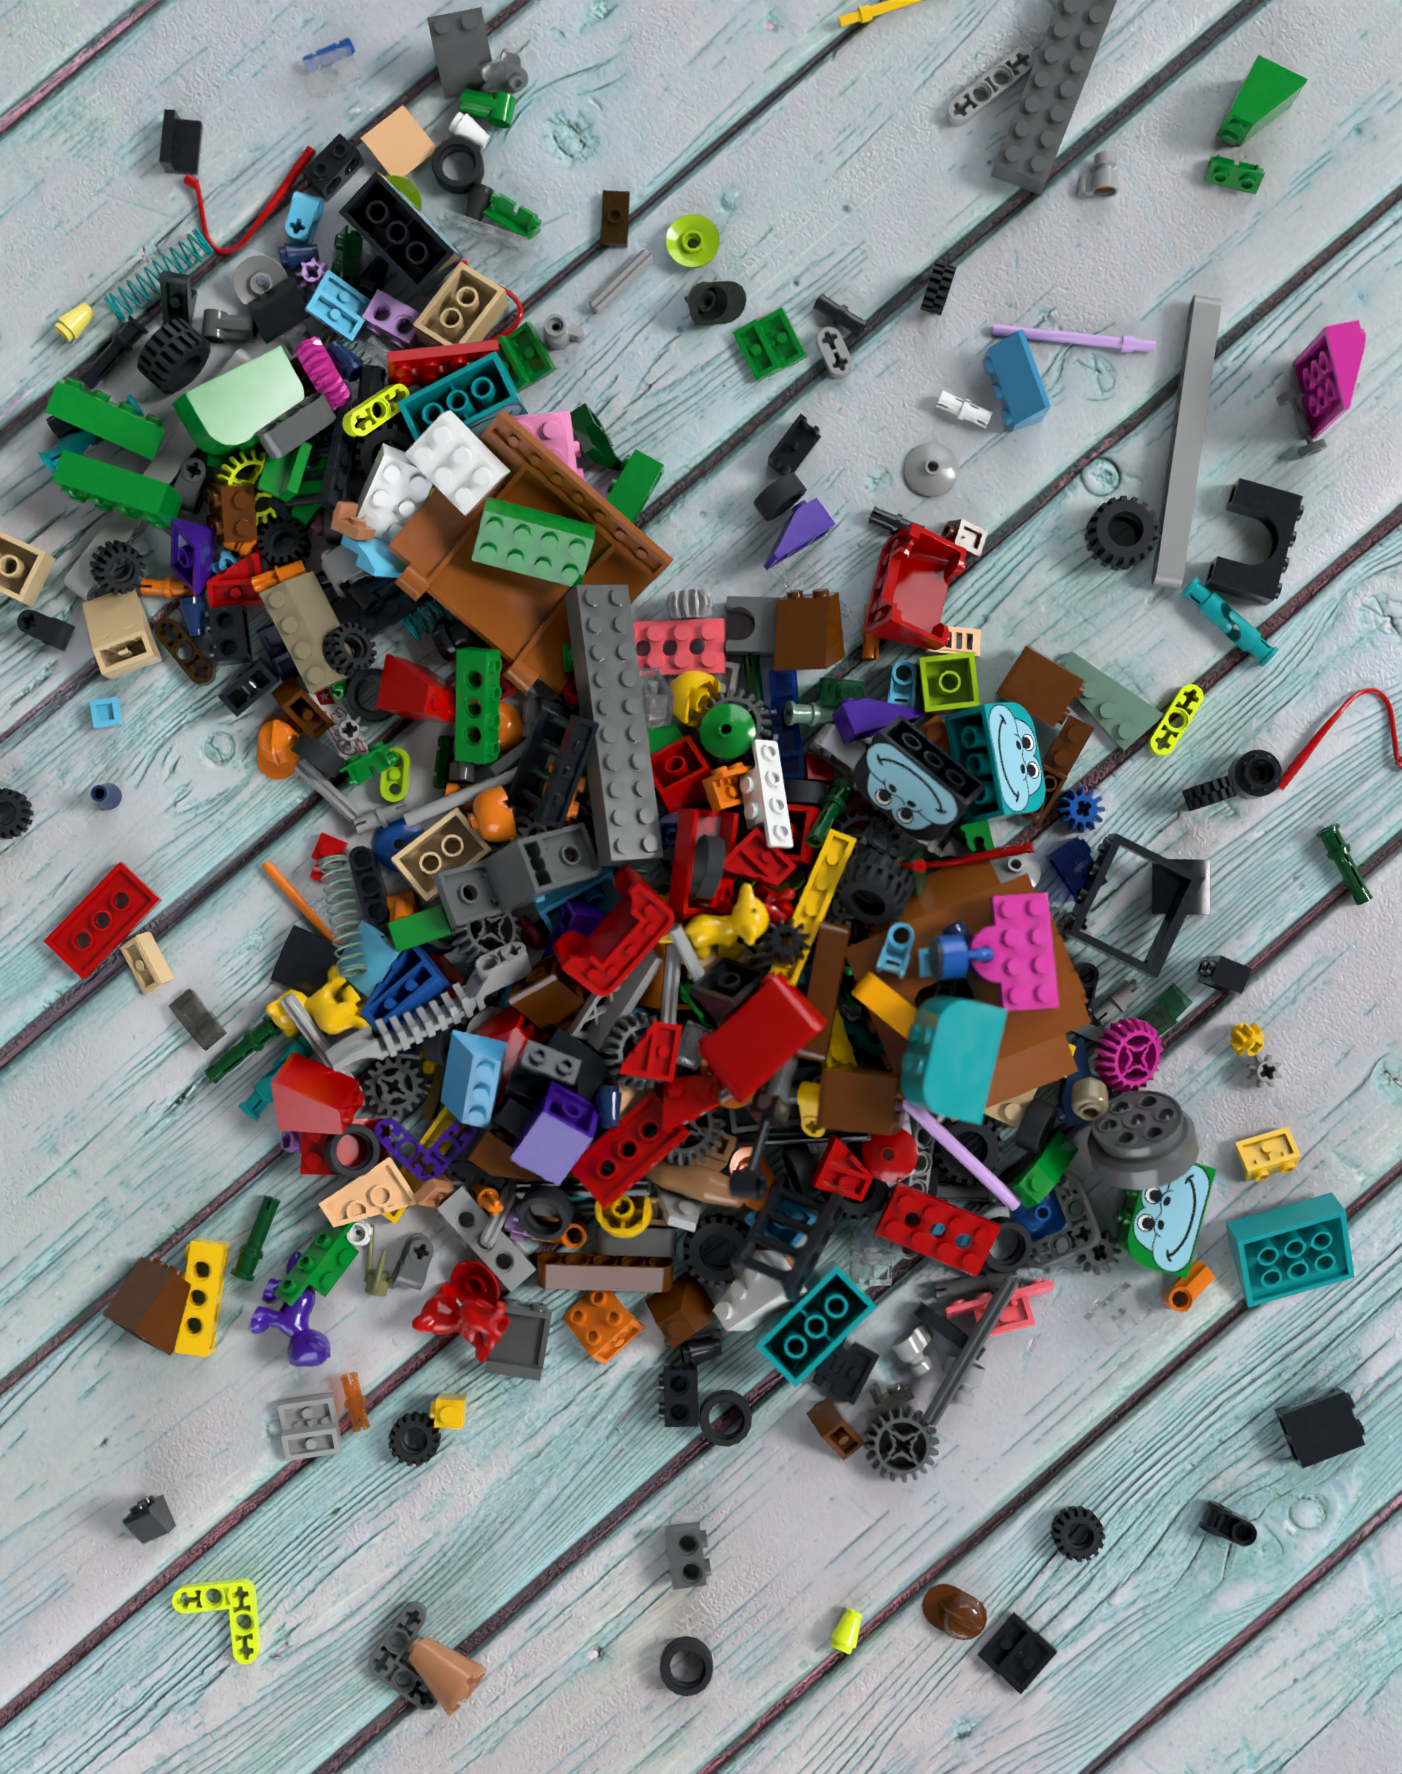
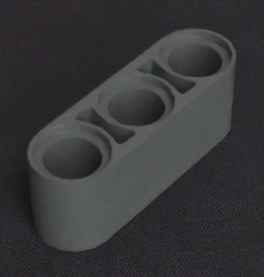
(296, 425)
(652, 1242)

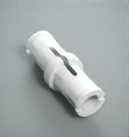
(964, 409)

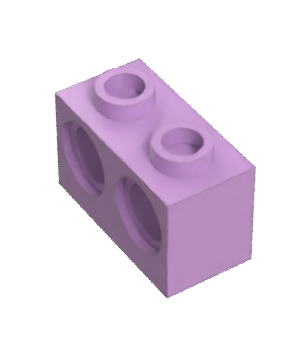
(398, 317)

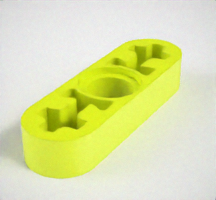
(388, 410)
(1179, 699)

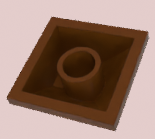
(682, 1309)

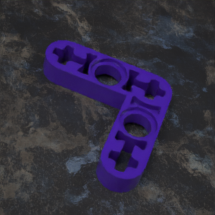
(432, 1155)

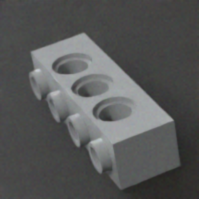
(521, 1263)

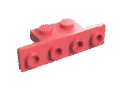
(1015, 1315)

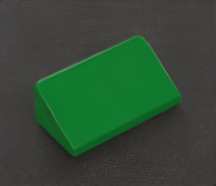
(419, 928)

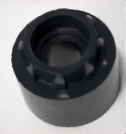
(1269, 770)

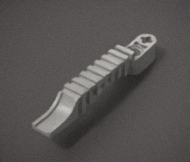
(843, 757)
(491, 973)

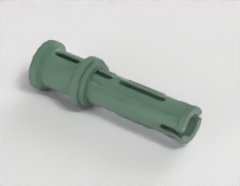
(807, 714)

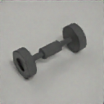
(1301, 422)

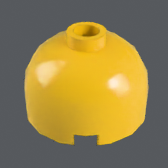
(691, 693)
(626, 1216)

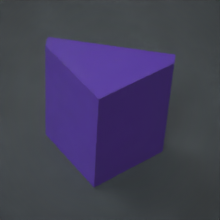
(192, 553)

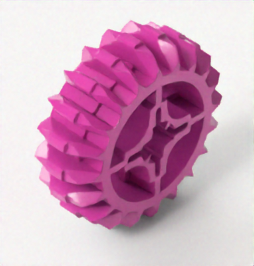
(323, 372)
(1128, 1054)

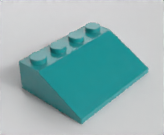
(1291, 1249)

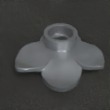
(499, 74)

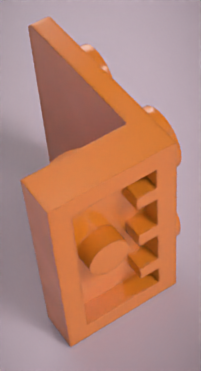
(602, 1324)

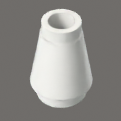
(467, 128)

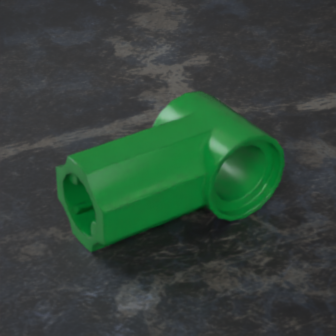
(494, 108)

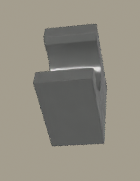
(763, 616)

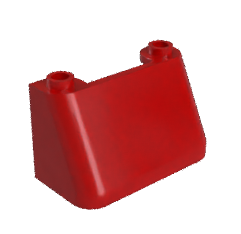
(913, 588)
(620, 939)
(761, 1036)

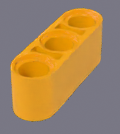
(885, 1003)

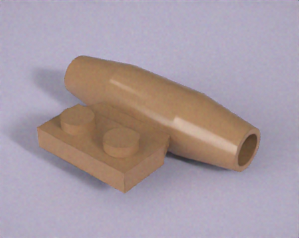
(702, 1180)

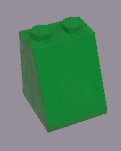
(1260, 99)

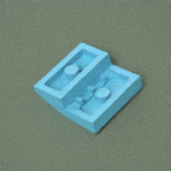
(338, 306)
(375, 557)
(378, 957)

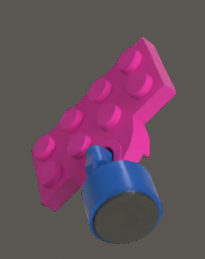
(1010, 952)

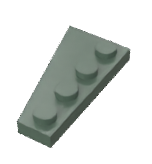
(1111, 705)

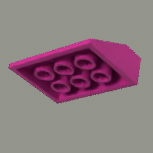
(1329, 373)

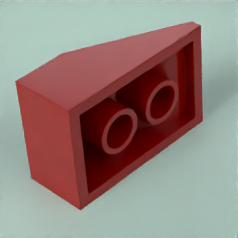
(349, 1151)

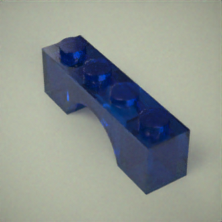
(784, 688)

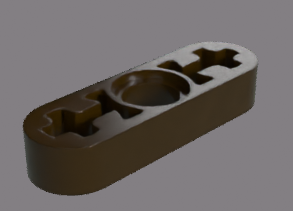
(203, 662)

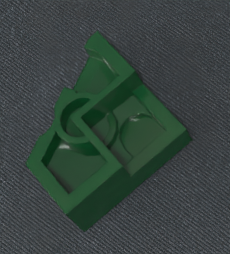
(594, 438)

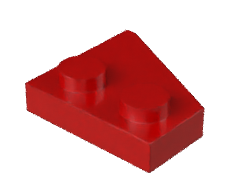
(234, 583)
(758, 861)

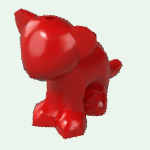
(775, 904)
(474, 1319)

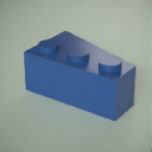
(408, 986)

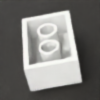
(457, 462)
(392, 493)

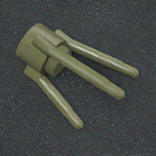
(378, 1280)

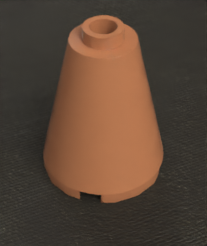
(445, 1672)

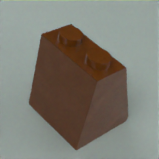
(808, 631)
(1041, 686)
(549, 995)
(860, 1100)
(151, 1304)

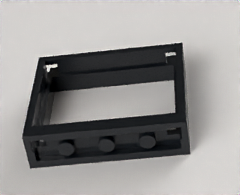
(1173, 919)

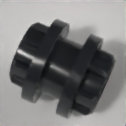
(454, 635)

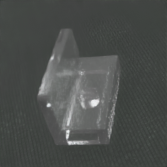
(319, 907)

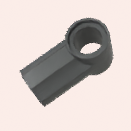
(220, 326)

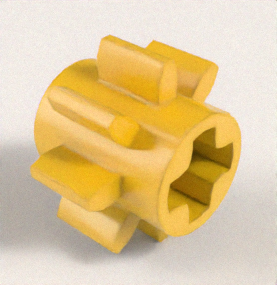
(1247, 1039)

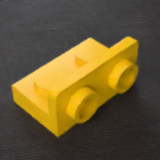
(1268, 1154)

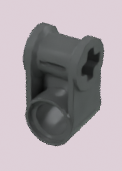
(192, 486)
(413, 1266)

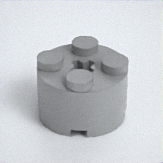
(341, 568)

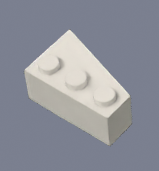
(753, 1296)

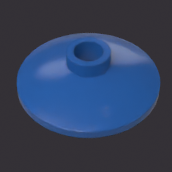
(386, 837)
(1045, 1226)

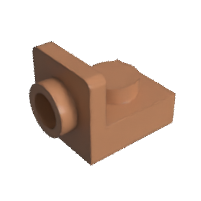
(348, 524)
(434, 1191)

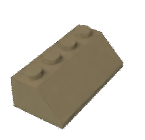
(303, 621)

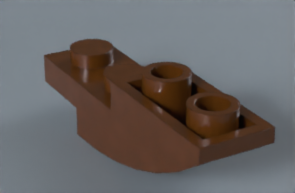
(1060, 761)

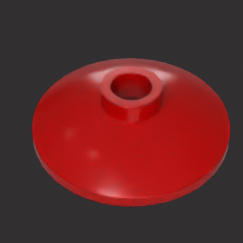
(903, 1161)
(475, 1280)

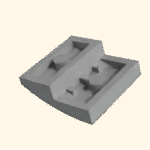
(309, 1426)

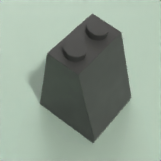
(459, 48)

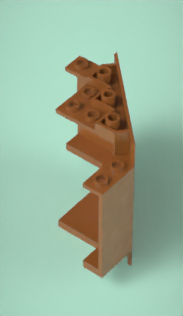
(1032, 1041)

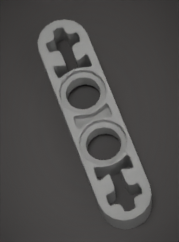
(992, 89)

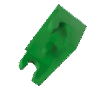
(976, 836)

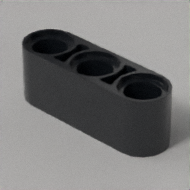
(360, 875)

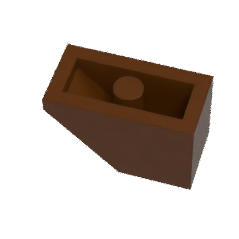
(302, 707)
(835, 1428)

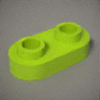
(396, 775)

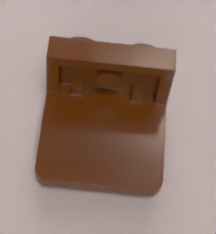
(231, 511)

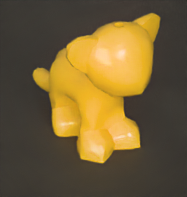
(747, 920)
(324, 1007)

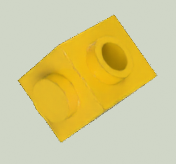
(449, 1410)

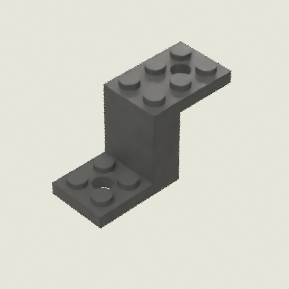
(517, 875)

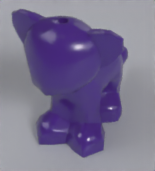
(306, 1345)

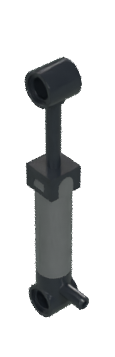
(768, 1110)

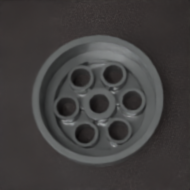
(1142, 1141)

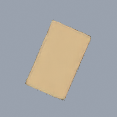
(146, 962)

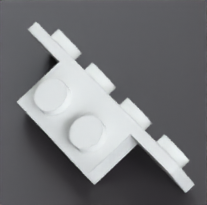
(765, 795)

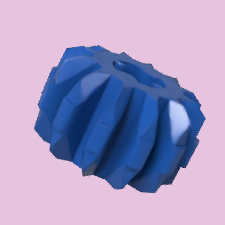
(1090, 812)

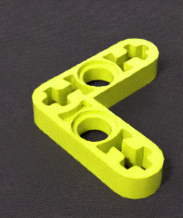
(230, 1601)

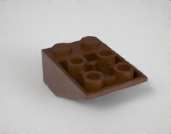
(494, 1156)

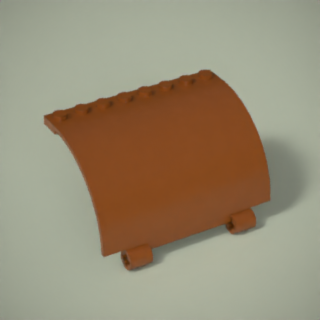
(507, 608)

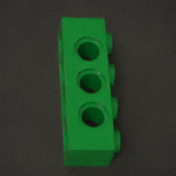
(469, 717)

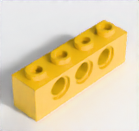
(215, 1255)

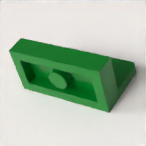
(283, 475)

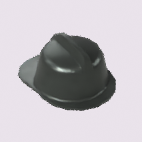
(716, 302)

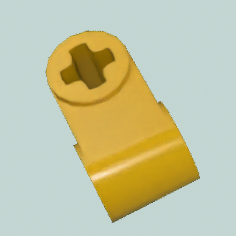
(808, 1102)

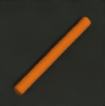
(297, 899)

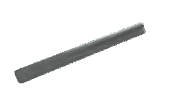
(970, 1350)

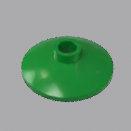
(734, 743)

